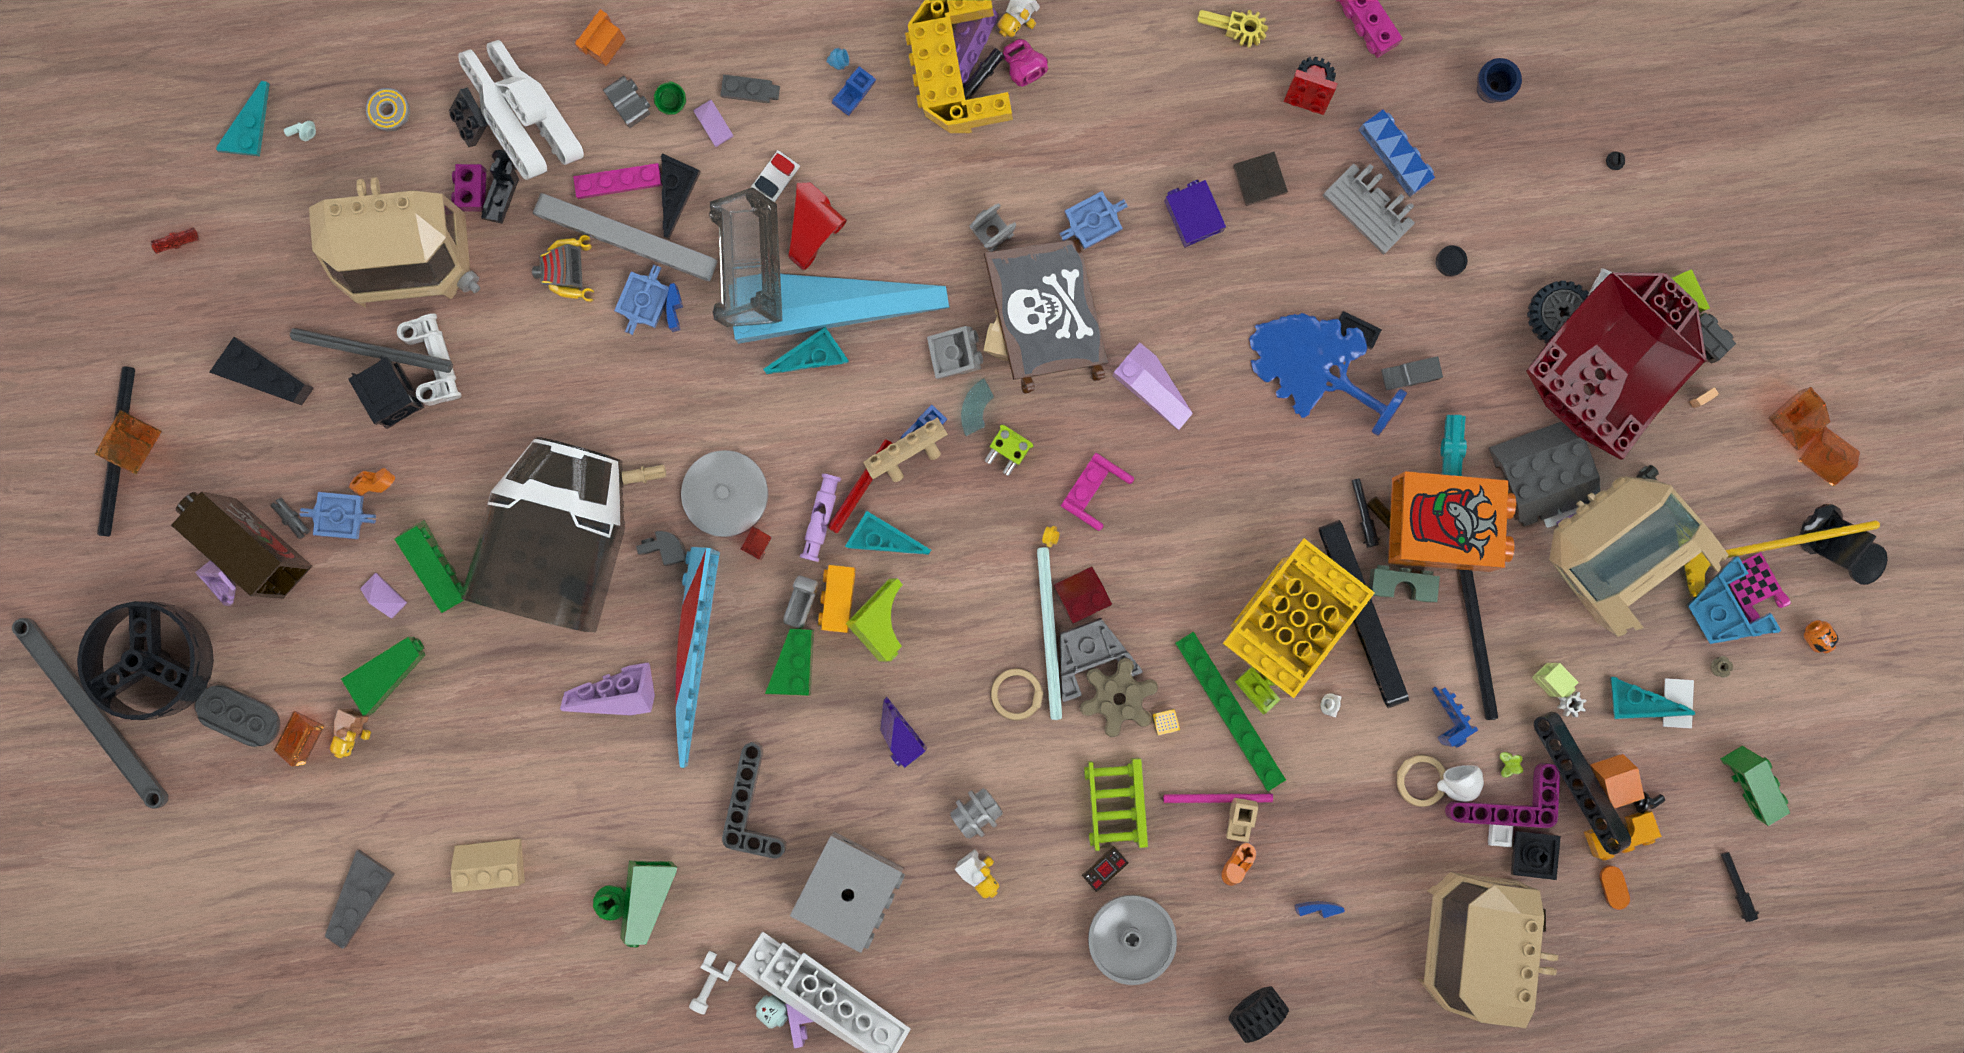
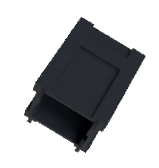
(386, 392)

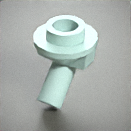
(306, 130)

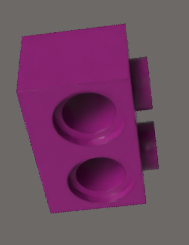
(475, 186)

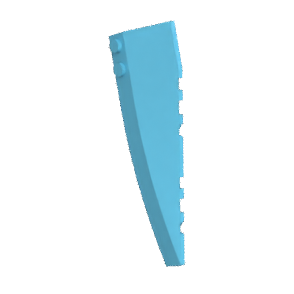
(828, 302)

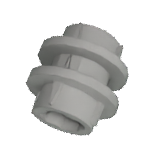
(976, 813)

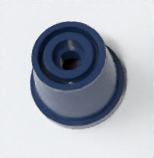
(1504, 75)

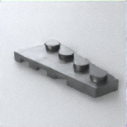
(359, 894)

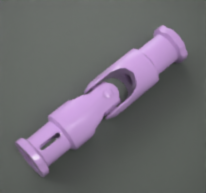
(818, 526)

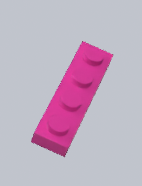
(617, 181)

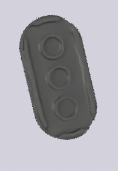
(237, 716)

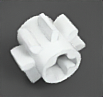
(1578, 706)

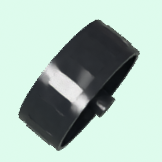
(103, 686)

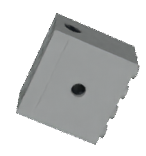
(831, 910)

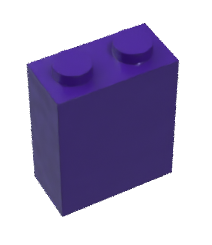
(1194, 212)

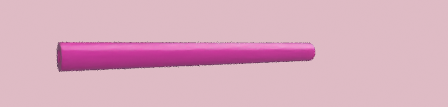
(1215, 798)

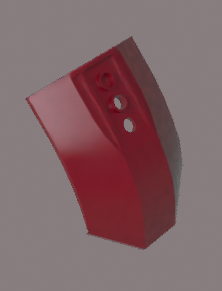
(1643, 340)

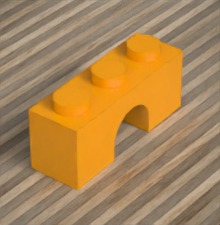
(1641, 828)

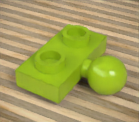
(1258, 690)

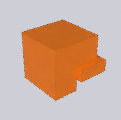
(600, 39)
(1619, 780)

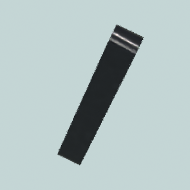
(1585, 793)

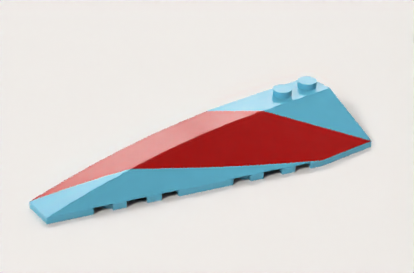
(692, 639)

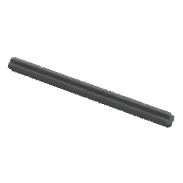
(371, 350)

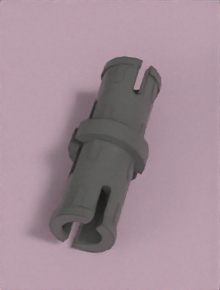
(290, 518)

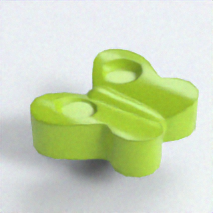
(1512, 764)

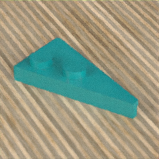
(246, 131)
(880, 536)

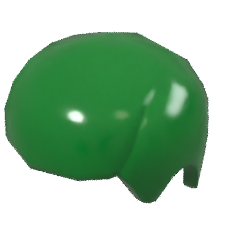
(670, 98)

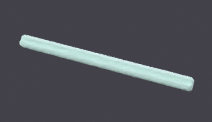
(1049, 633)

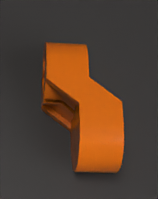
(372, 481)
(1234, 873)

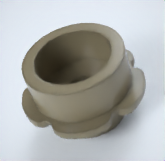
(1716, 666)

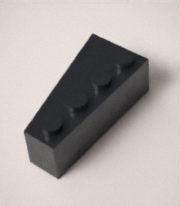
(254, 369)

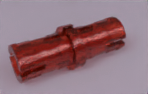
(174, 240)

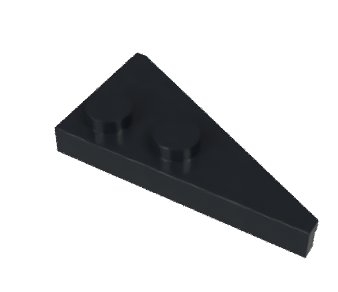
(677, 182)

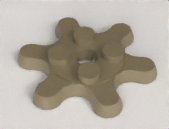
(1123, 683)

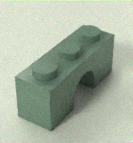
(1423, 585)

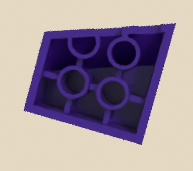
(900, 736)

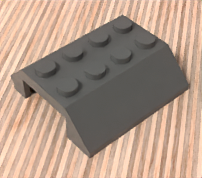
(1547, 472)

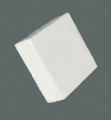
(1500, 835)

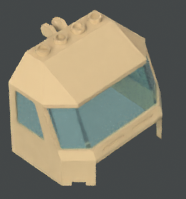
(1627, 546)

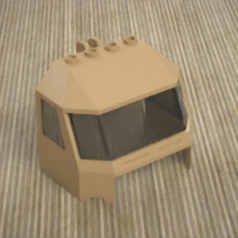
(390, 244)
(1485, 948)

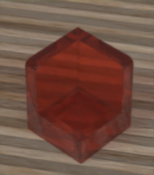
(756, 543)

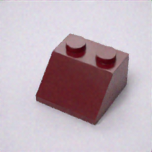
(1082, 595)

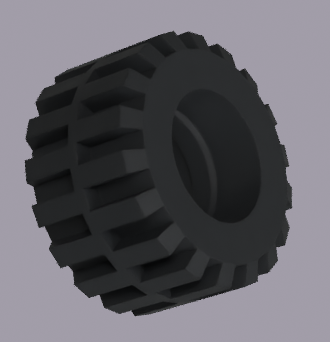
(1258, 1014)

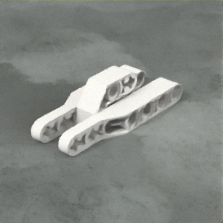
(530, 105)

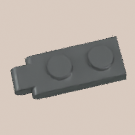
(749, 89)

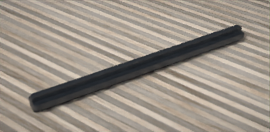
(113, 471)
(1478, 644)

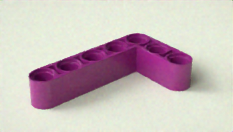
(1512, 811)

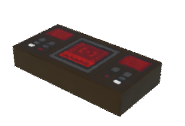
(1105, 869)

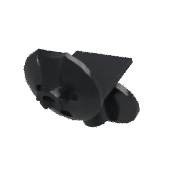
(1854, 552)

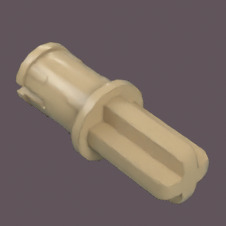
(643, 474)

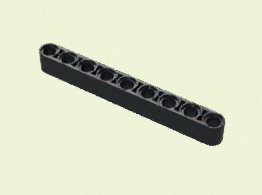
(1367, 622)

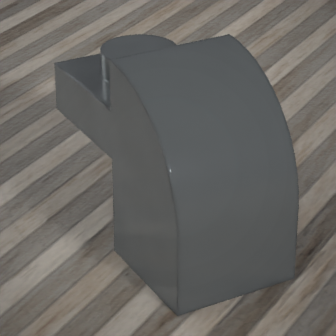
(668, 544)

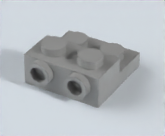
(955, 352)

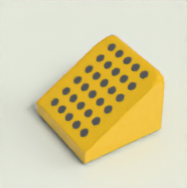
(1166, 722)

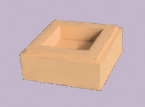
(1704, 397)

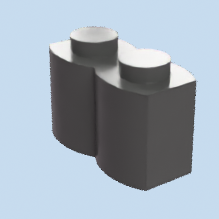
(627, 102)

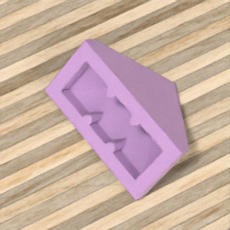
(713, 123)
(382, 596)

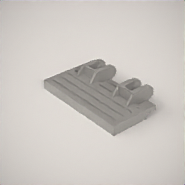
(1367, 209)

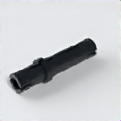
(983, 72)

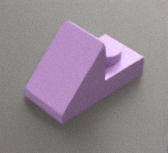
(798, 1032)

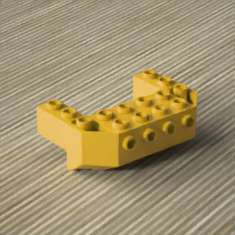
(939, 69)

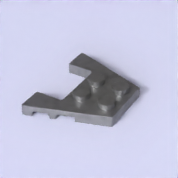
(1086, 648)

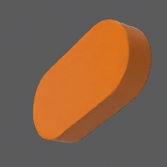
(1614, 887)

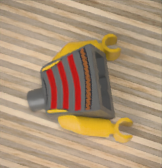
(562, 268)

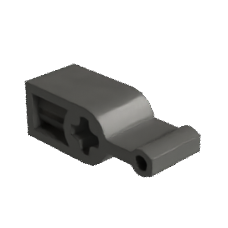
(1412, 373)

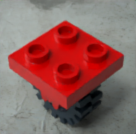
(1312, 86)

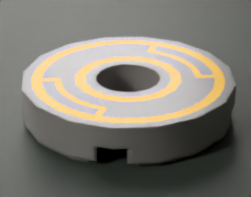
(382, 98)

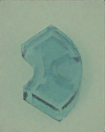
(974, 407)

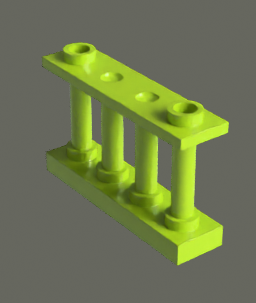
(1134, 791)

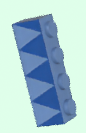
(1397, 153)

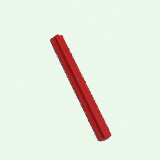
(854, 496)

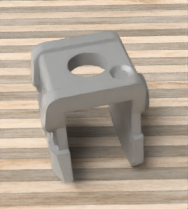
(991, 218)

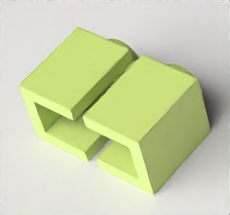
(1555, 680)

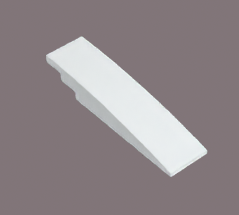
(822, 996)

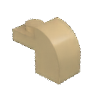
(1242, 818)

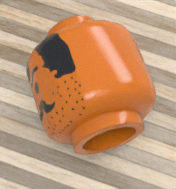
(1821, 636)

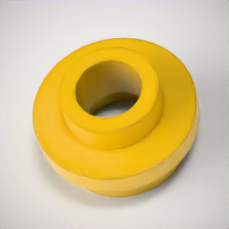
(1050, 536)

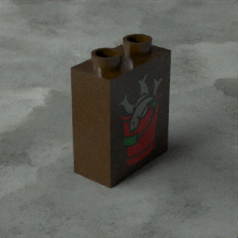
(240, 544)

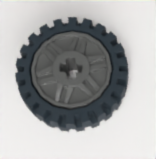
(1547, 304)

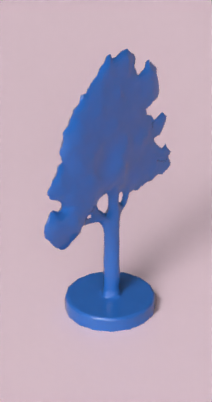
(1300, 355)

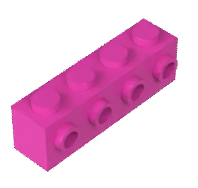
(1372, 24)

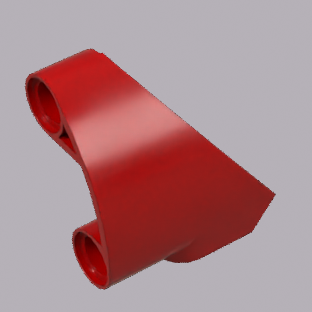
(812, 224)

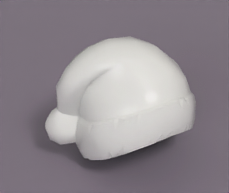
(1462, 783)

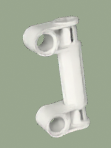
(436, 348)

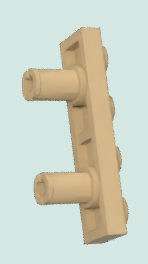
(903, 449)

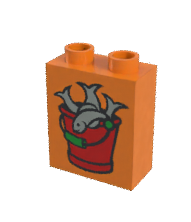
(1450, 522)

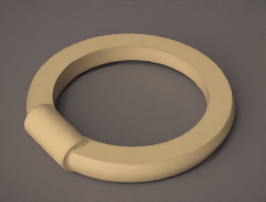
(1036, 700)
(1403, 770)

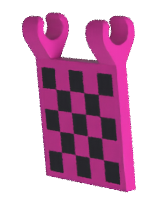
(1757, 587)

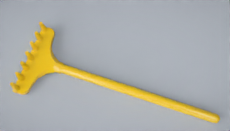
(1697, 567)

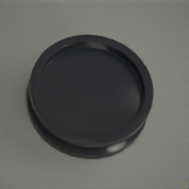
(1451, 260)

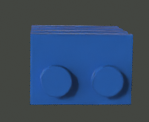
(1456, 735)

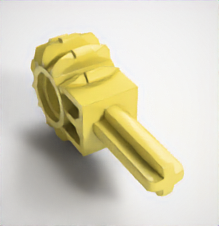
(1236, 24)

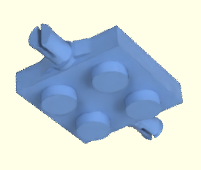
(1093, 220)
(642, 299)
(338, 515)

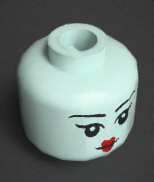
(771, 1011)

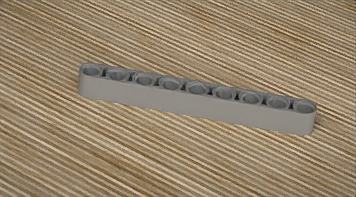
(625, 237)

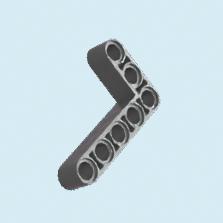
(745, 808)

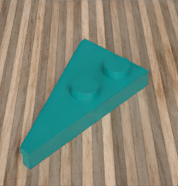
(814, 352)
(1633, 702)

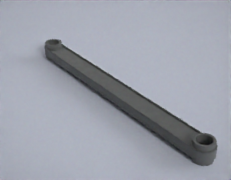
(89, 713)

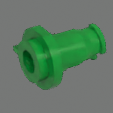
(604, 894)

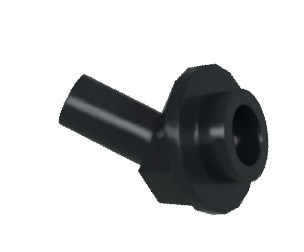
(1648, 803)

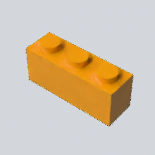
(837, 598)

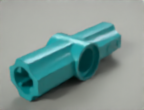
(1453, 445)

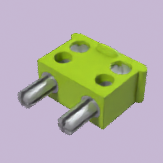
(1011, 444)

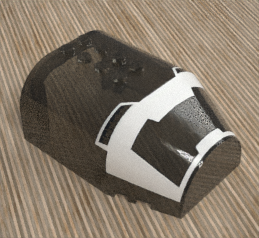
(550, 536)

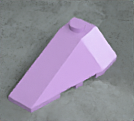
(1149, 381)
(218, 583)
(620, 694)

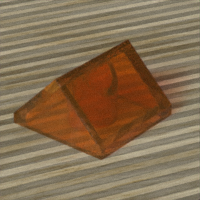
(1830, 457)
(298, 739)

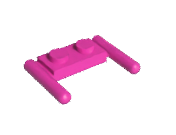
(1088, 485)

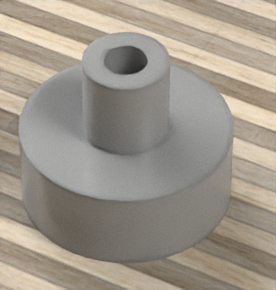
(469, 282)

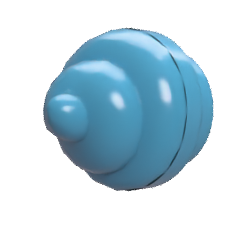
(838, 58)

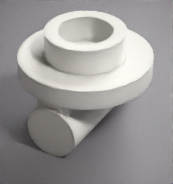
(1330, 704)

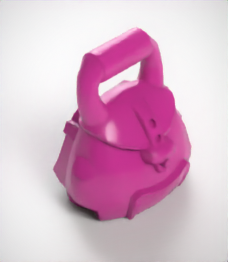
(1026, 64)

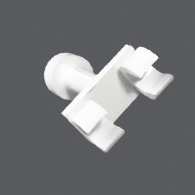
(699, 1004)

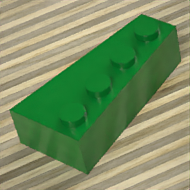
(431, 565)

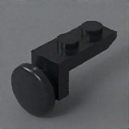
(502, 188)

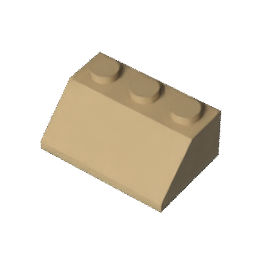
(487, 865)

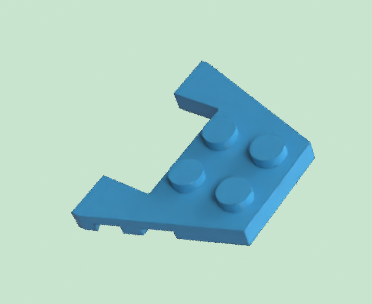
(1720, 613)

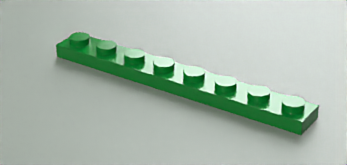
(1230, 711)

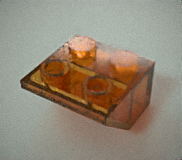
(1801, 417)
(128, 442)

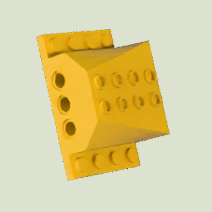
(1297, 617)

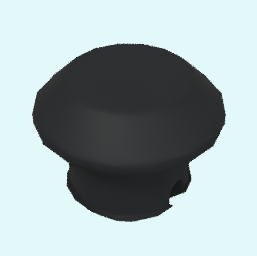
(1615, 160)

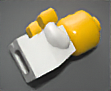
(1017, 14)
(978, 874)

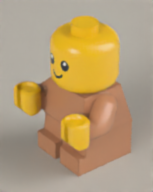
(346, 729)

